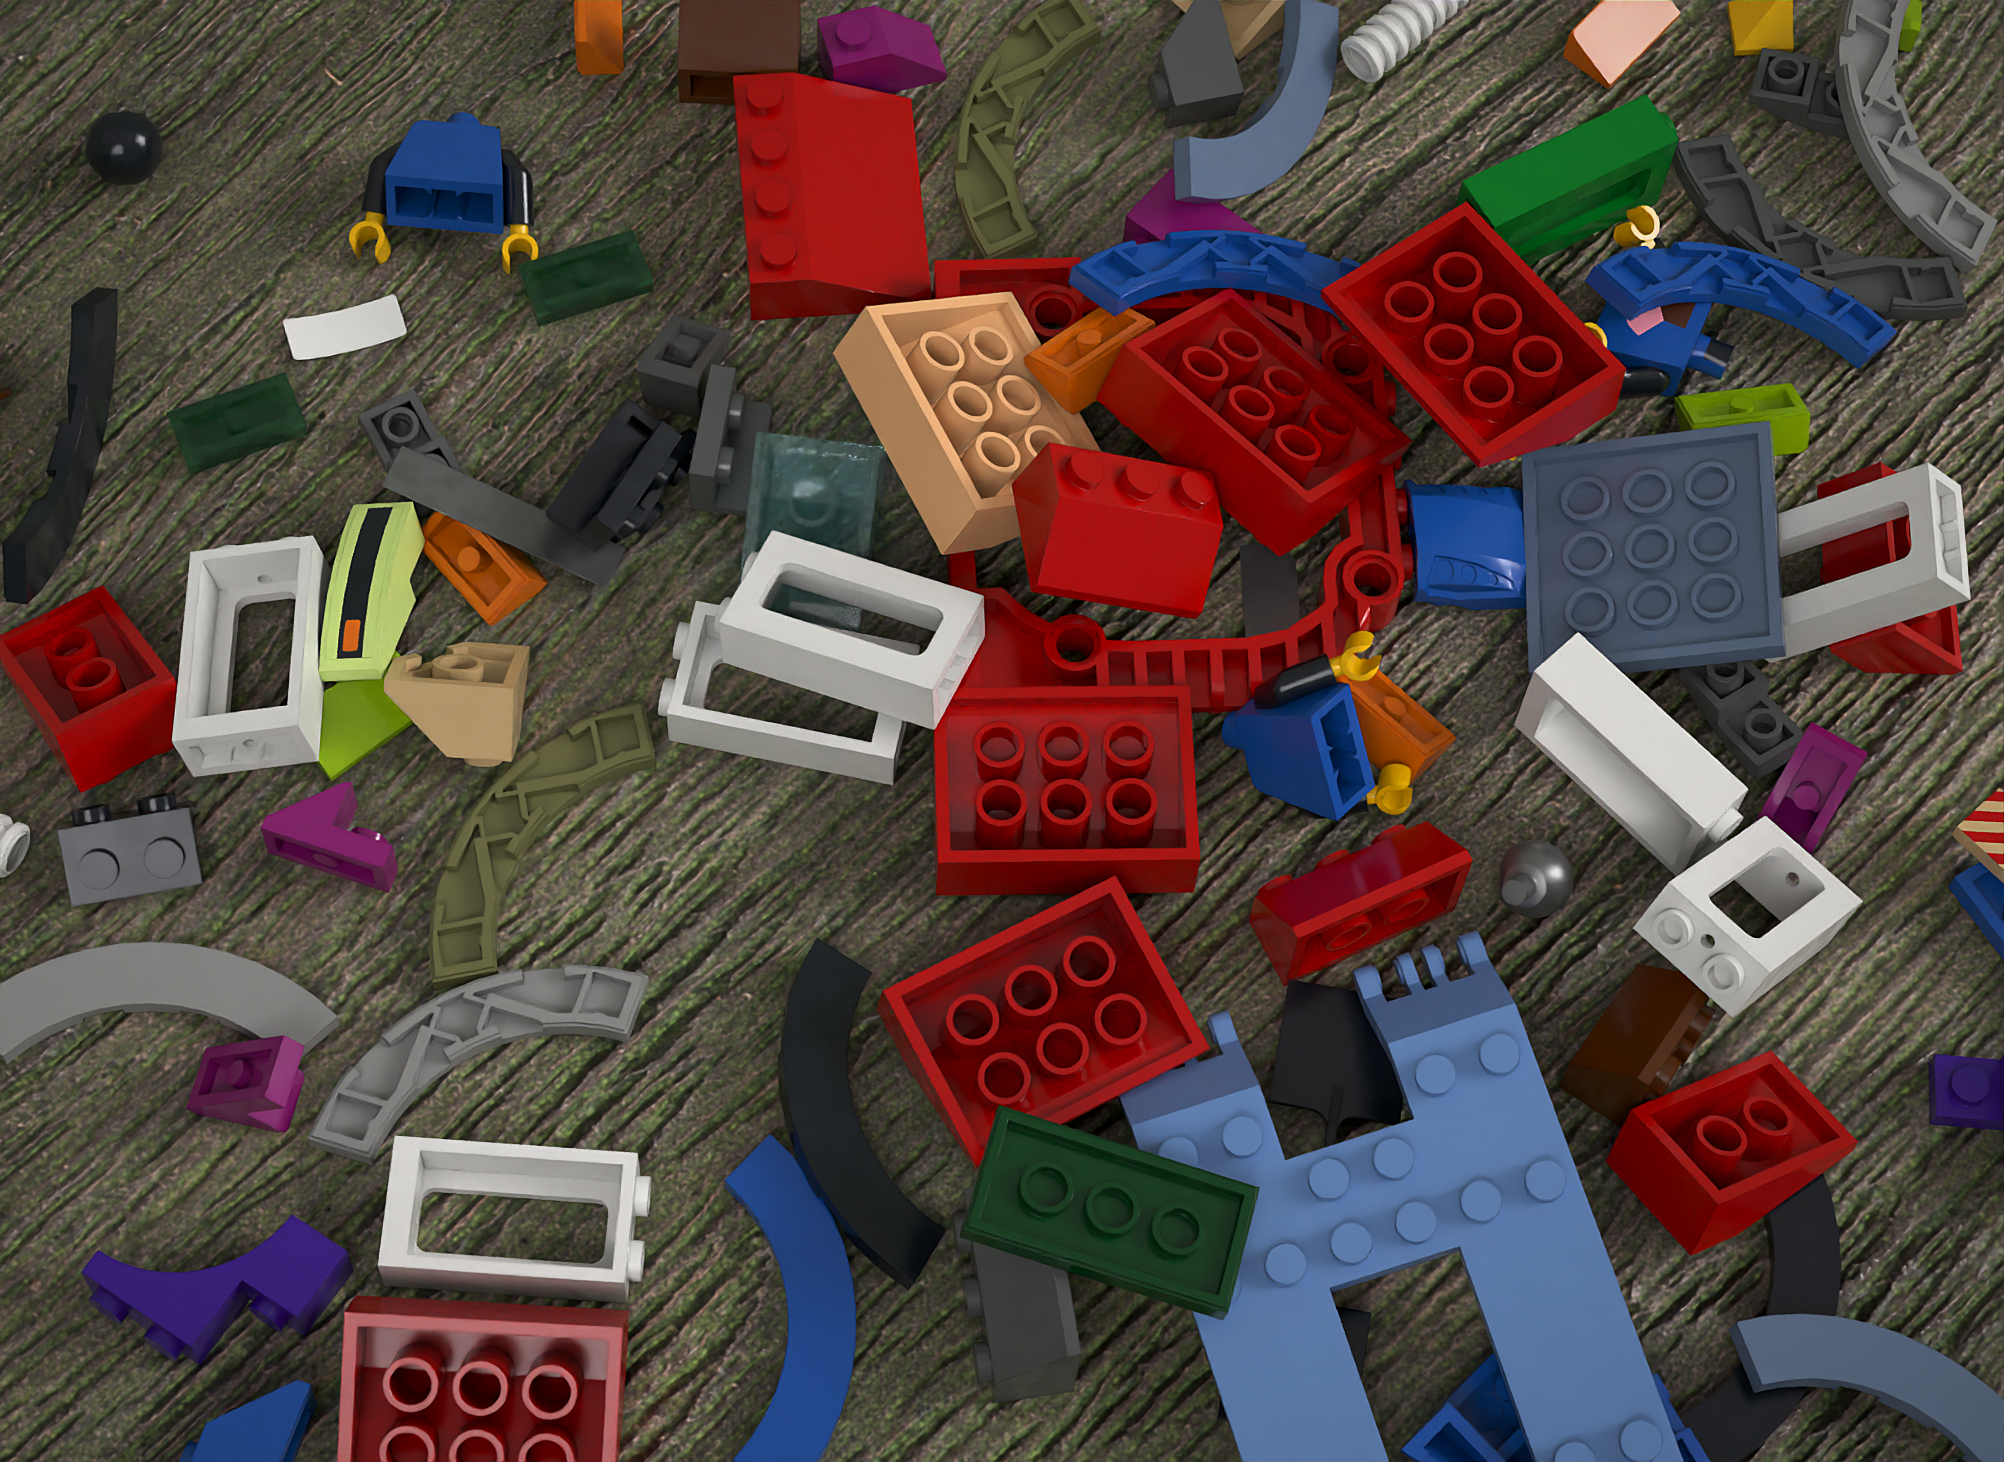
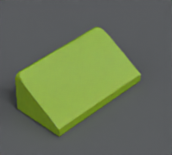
(1772, 403)
(356, 723)

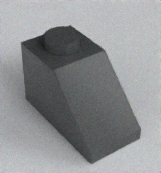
(1197, 69)

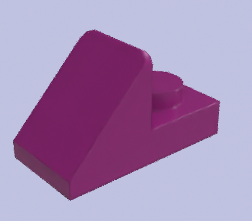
(1813, 785)
(318, 837)
(250, 1083)

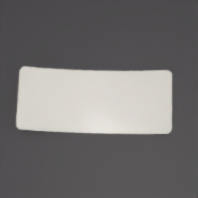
(345, 329)

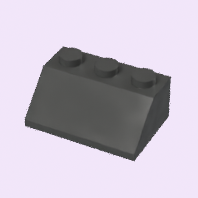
(1024, 1321)

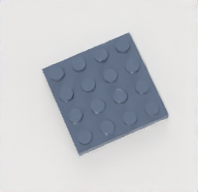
(1655, 548)

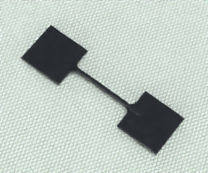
(1340, 1071)

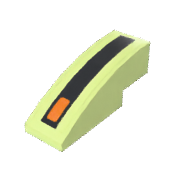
(370, 591)

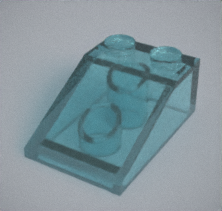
(821, 495)

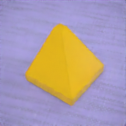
(1761, 25)

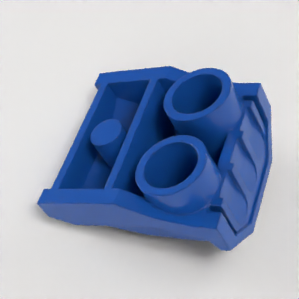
(1467, 545)

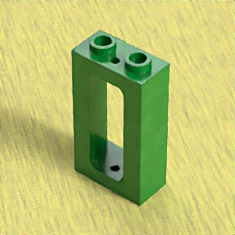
(1576, 180)

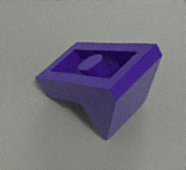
(1966, 1092)

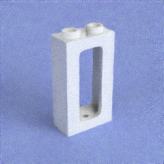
(1922, 582)
(217, 589)
(838, 664)
(692, 724)
(1630, 756)
(1738, 965)
(516, 1172)

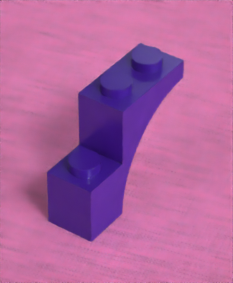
(188, 1312)

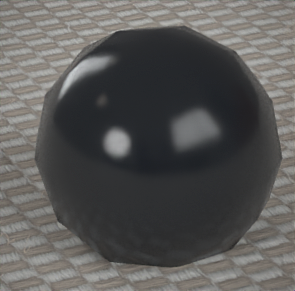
(124, 147)

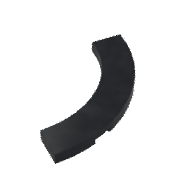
(52, 520)
(826, 1126)
(1803, 1281)

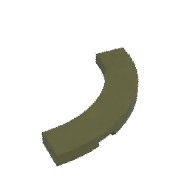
(992, 119)
(507, 823)

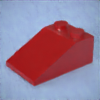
(92, 687)
(1726, 1150)

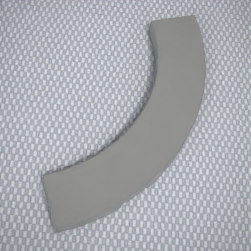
(1887, 140)
(157, 980)
(461, 1026)

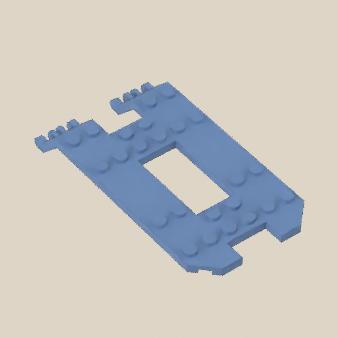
(1468, 1175)

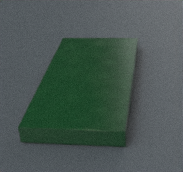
(1110, 1212)

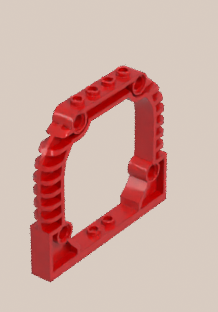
(1220, 671)

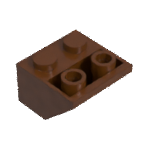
(733, 40)
(1639, 1042)

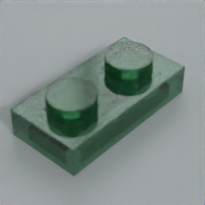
(585, 278)
(237, 423)

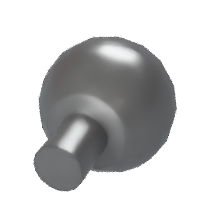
(1534, 879)

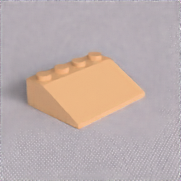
(956, 408)

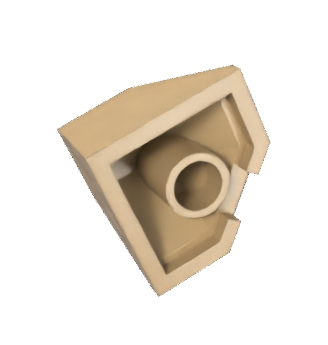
(465, 699)

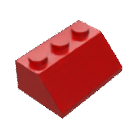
(1118, 529)
(1909, 647)
(1358, 899)

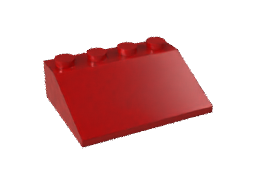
(827, 197)
(1479, 339)
(1255, 410)
(1065, 790)
(1042, 1018)
(480, 1382)

